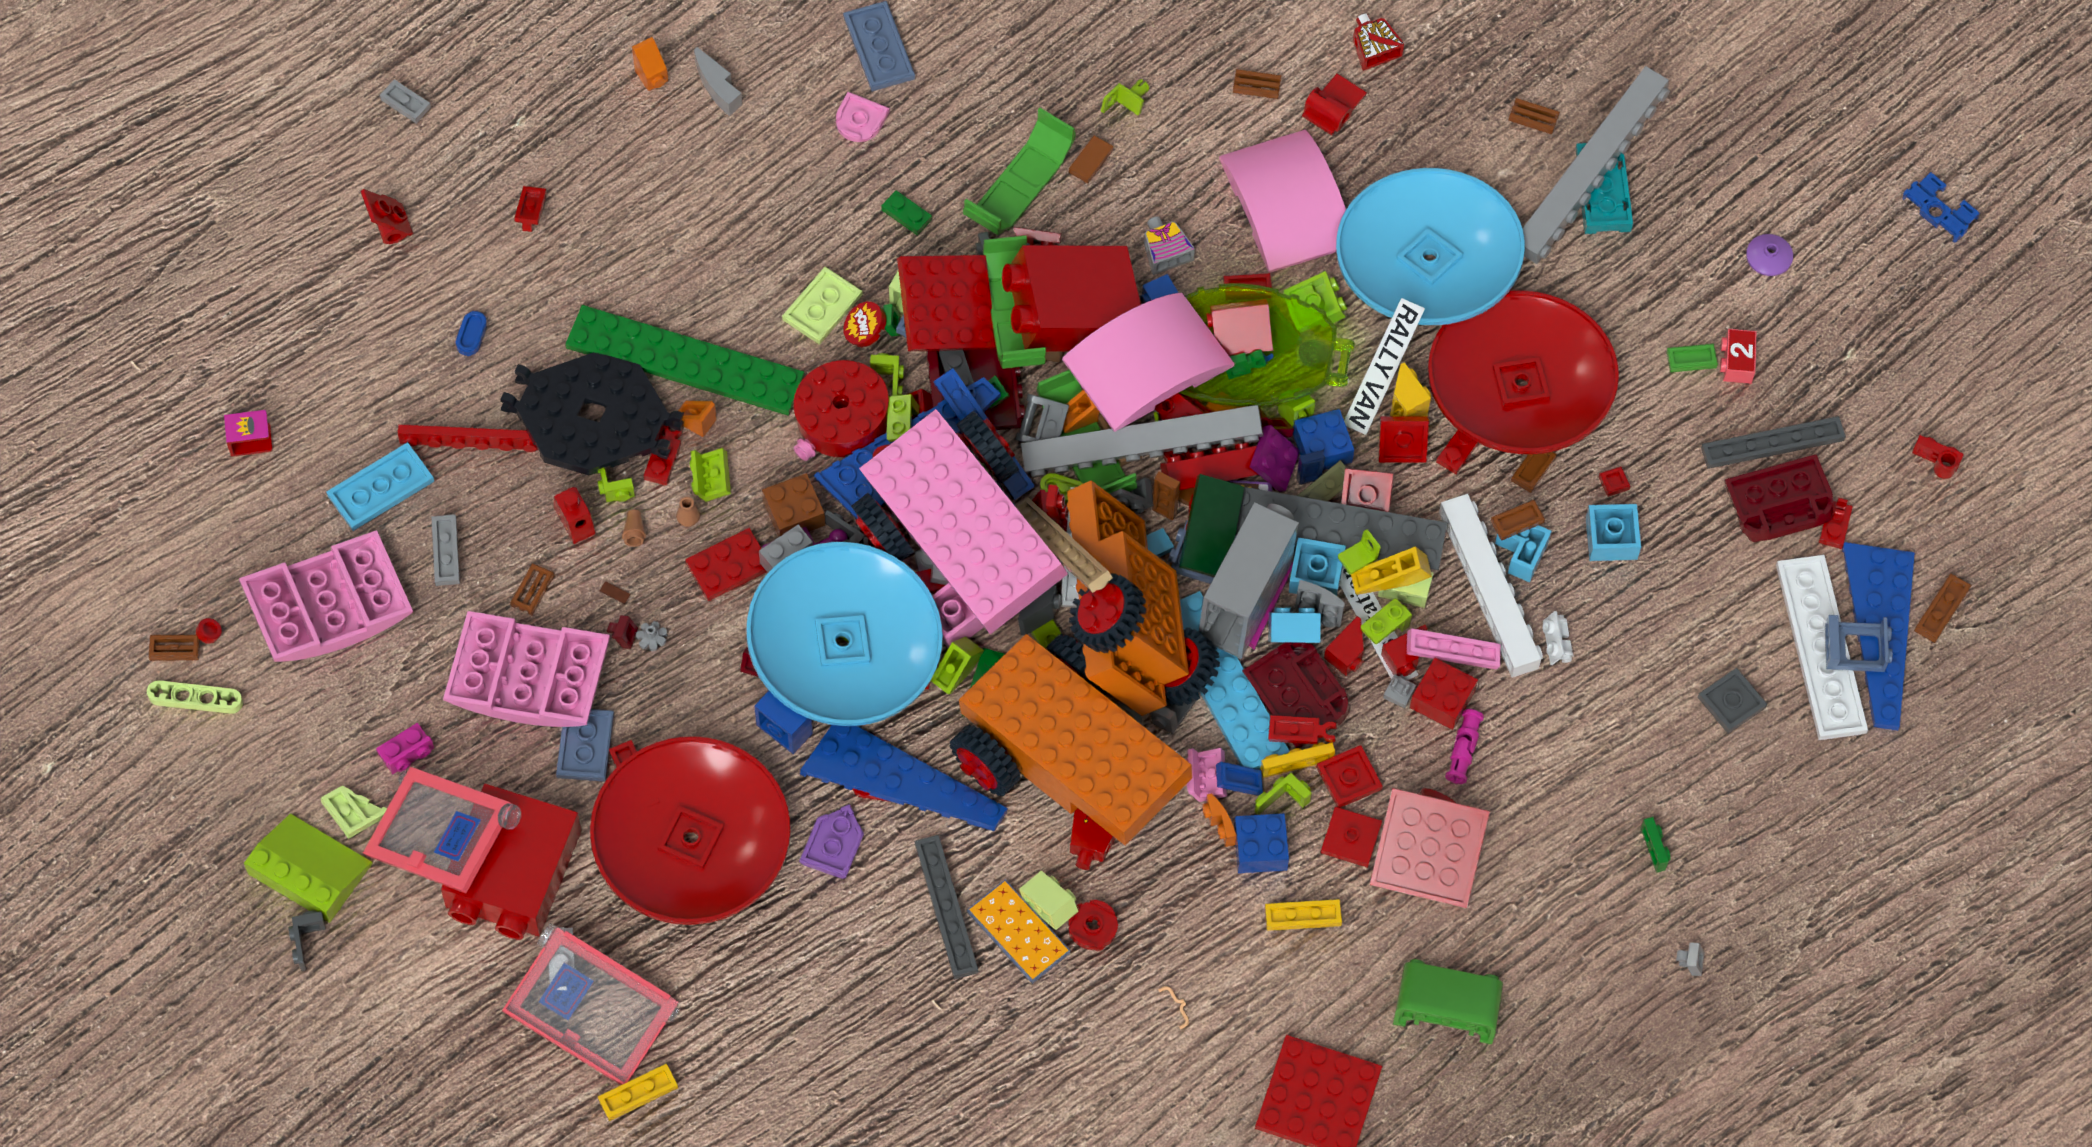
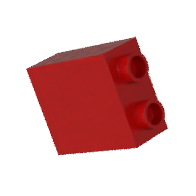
(1067, 292)
(520, 870)

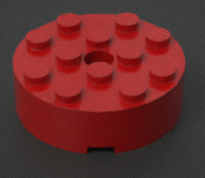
(841, 407)

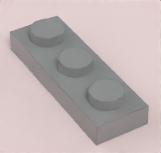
(445, 550)

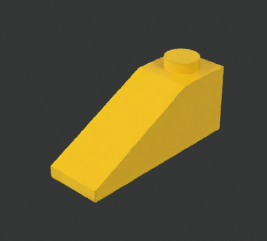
(1392, 572)

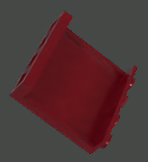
(985, 364)

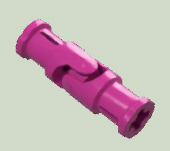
(1464, 746)

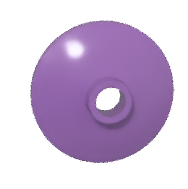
(1769, 263)

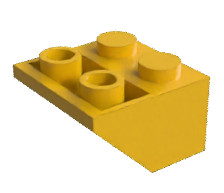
(1409, 395)

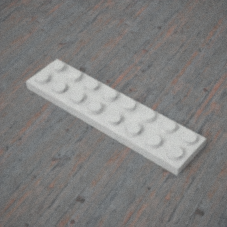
(1830, 692)

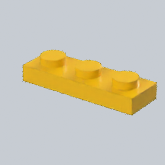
(1296, 759)
(1303, 915)
(637, 1092)

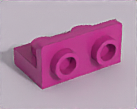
(405, 748)

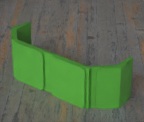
(1024, 175)
(1008, 344)
(1111, 477)

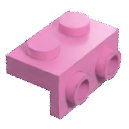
(1204, 773)

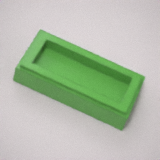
(1691, 358)

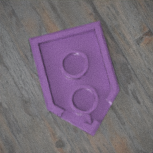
(833, 843)

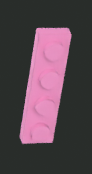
(1453, 648)

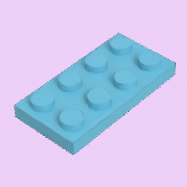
(380, 486)

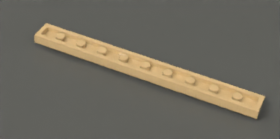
(1065, 548)

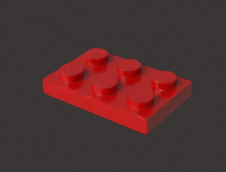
(726, 564)

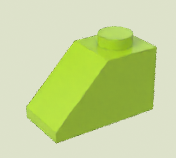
(1297, 410)
(956, 664)

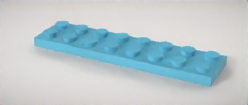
(1234, 701)

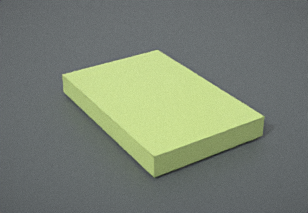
(822, 305)

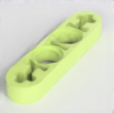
(193, 701)

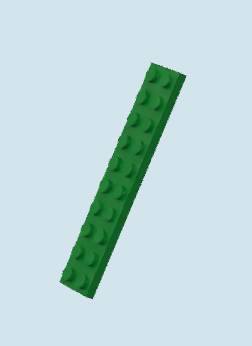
(686, 360)

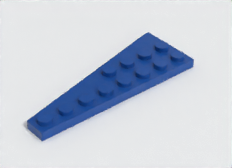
(849, 484)
(1882, 588)
(876, 767)

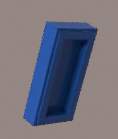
(1239, 778)

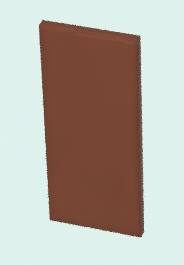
(614, 592)

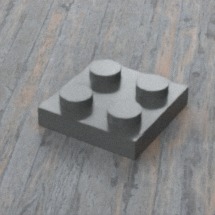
(1732, 700)

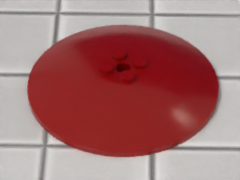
(1533, 339)
(702, 791)

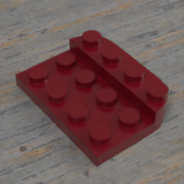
(1781, 499)
(1298, 684)

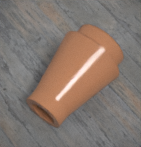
(687, 512)
(633, 531)

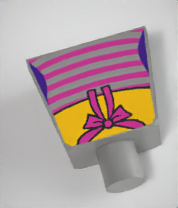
(1166, 246)

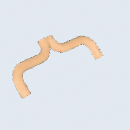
(1178, 1001)

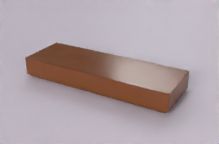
(1165, 495)
(1942, 608)

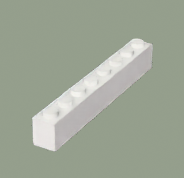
(1490, 585)

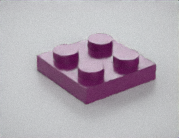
(1274, 458)

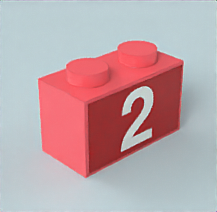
(1739, 356)

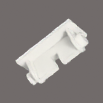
(1555, 629)

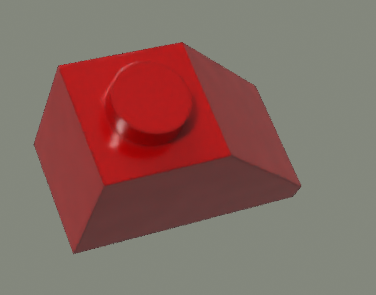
(1347, 648)
(1396, 655)

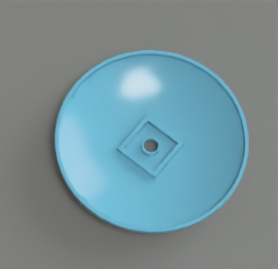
(1435, 214)
(852, 595)

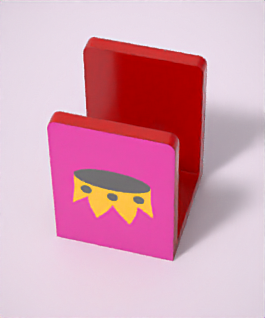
(248, 433)

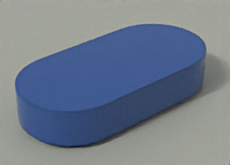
(471, 333)

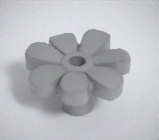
(651, 636)

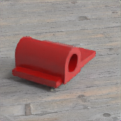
(1333, 105)
(388, 216)

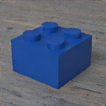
(1324, 433)
(782, 723)
(1261, 843)

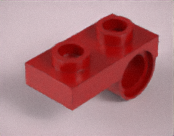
(1935, 452)

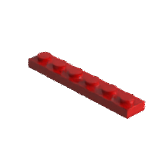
(465, 437)

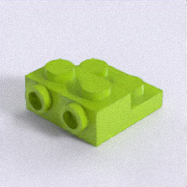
(1322, 292)

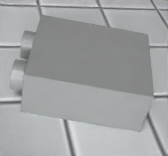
(1248, 578)

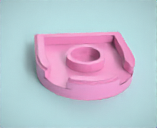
(860, 118)

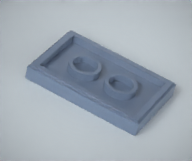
(586, 748)

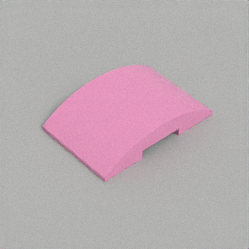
(1287, 198)
(1146, 358)
(327, 599)
(526, 671)

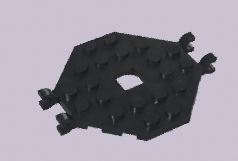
(626, 429)

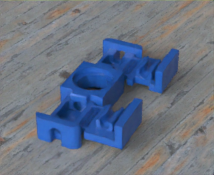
(1950, 222)

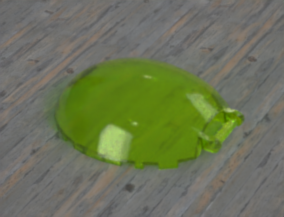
(1302, 351)

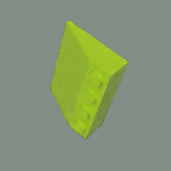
(307, 866)

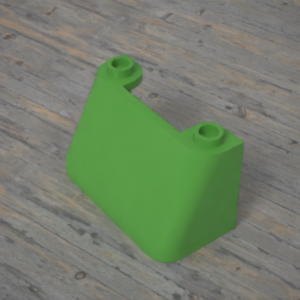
(1449, 999)

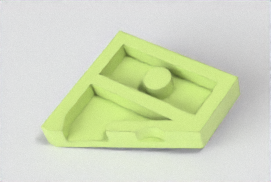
(351, 811)

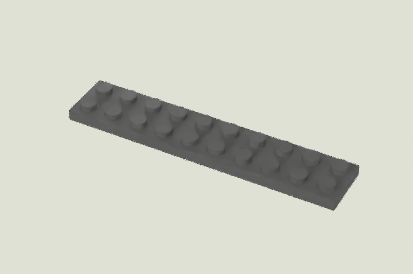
(1346, 523)

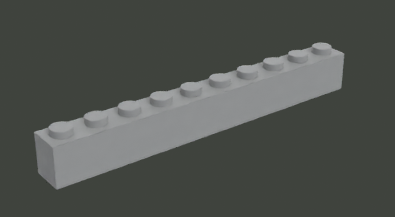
(1593, 162)
(1141, 440)

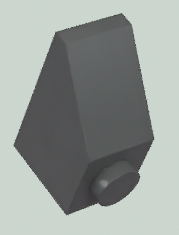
(1039, 611)

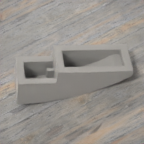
(717, 82)

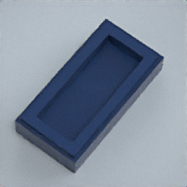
(1310, 467)

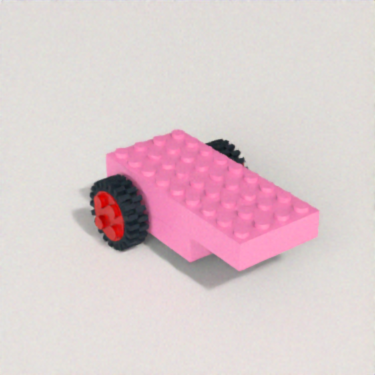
(959, 515)

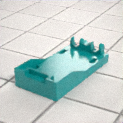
(1607, 201)

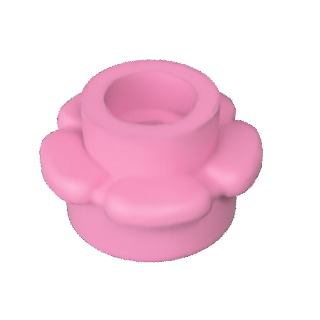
(804, 449)

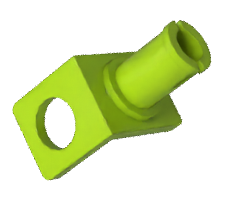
(1127, 97)
(1360, 553)

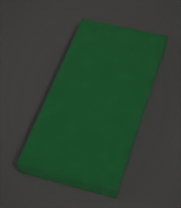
(1211, 524)

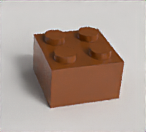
(793, 504)

